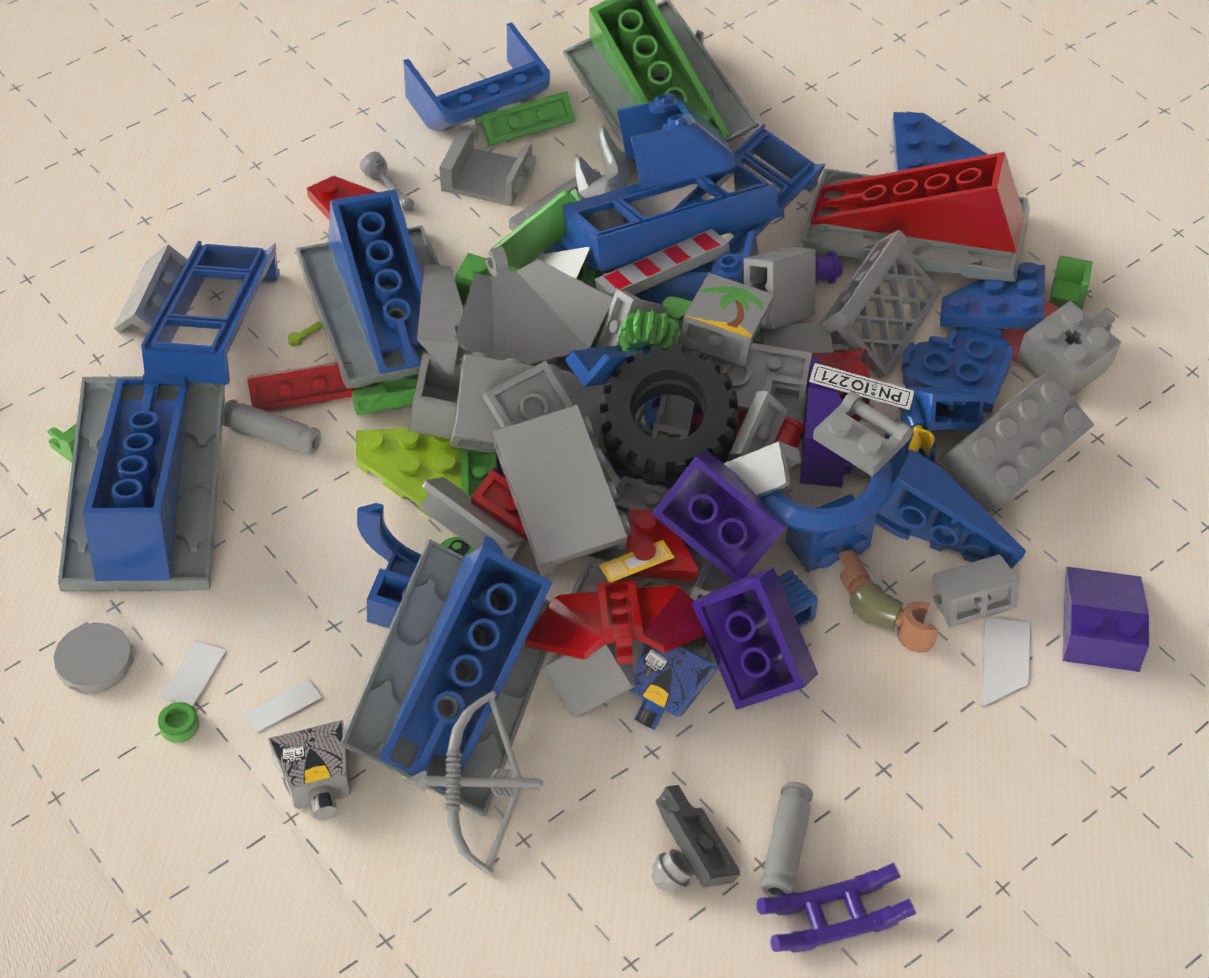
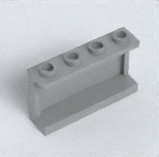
(481, 373)
(560, 487)

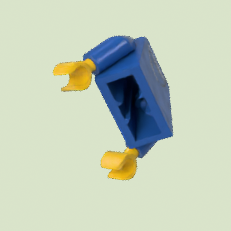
(941, 410)

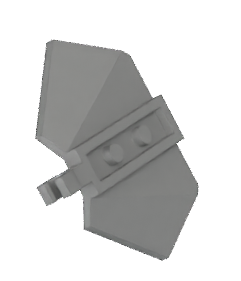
(529, 312)

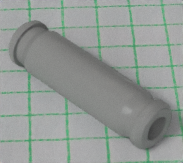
(271, 427)
(787, 839)

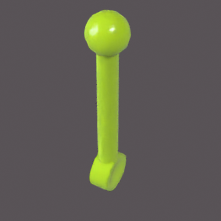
(295, 338)

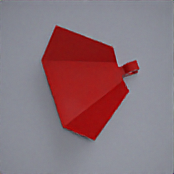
(616, 614)

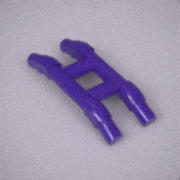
(849, 891)

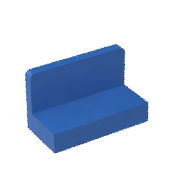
(598, 364)

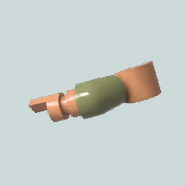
(884, 610)

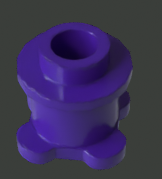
(828, 268)

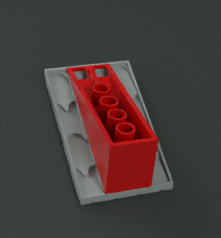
(953, 213)

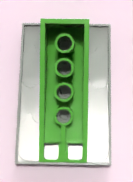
(648, 52)

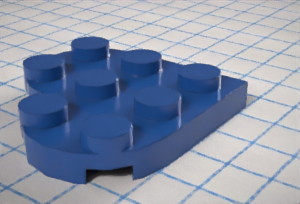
(964, 361)

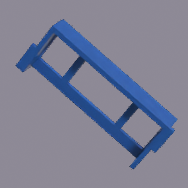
(782, 157)
(749, 205)
(184, 363)

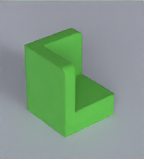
(1071, 281)

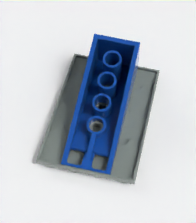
(370, 287)
(142, 486)
(446, 648)

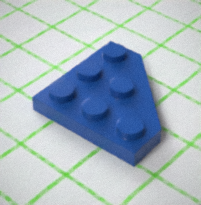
(926, 142)
(998, 302)

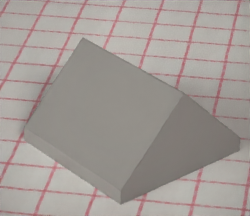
(589, 681)

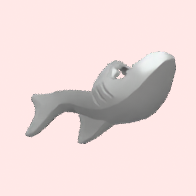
(615, 177)

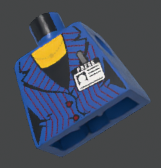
(669, 682)

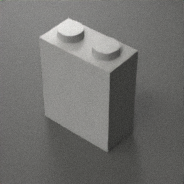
(790, 277)

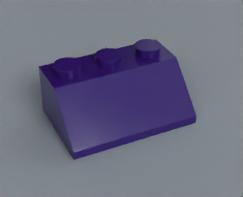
(755, 639)

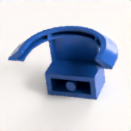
(838, 526)
(390, 583)

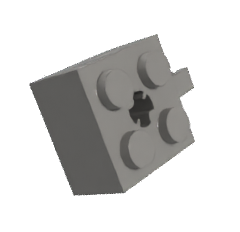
(1070, 347)

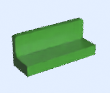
(526, 118)
(538, 231)

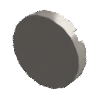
(93, 657)

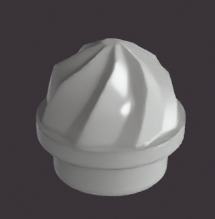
(671, 871)

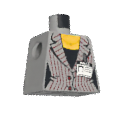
(313, 767)

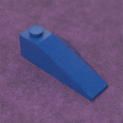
(937, 509)

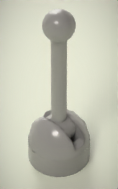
(375, 167)

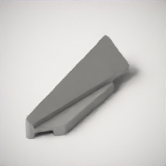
(440, 316)

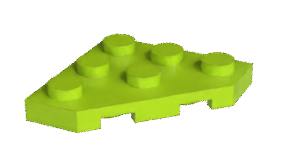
(407, 459)

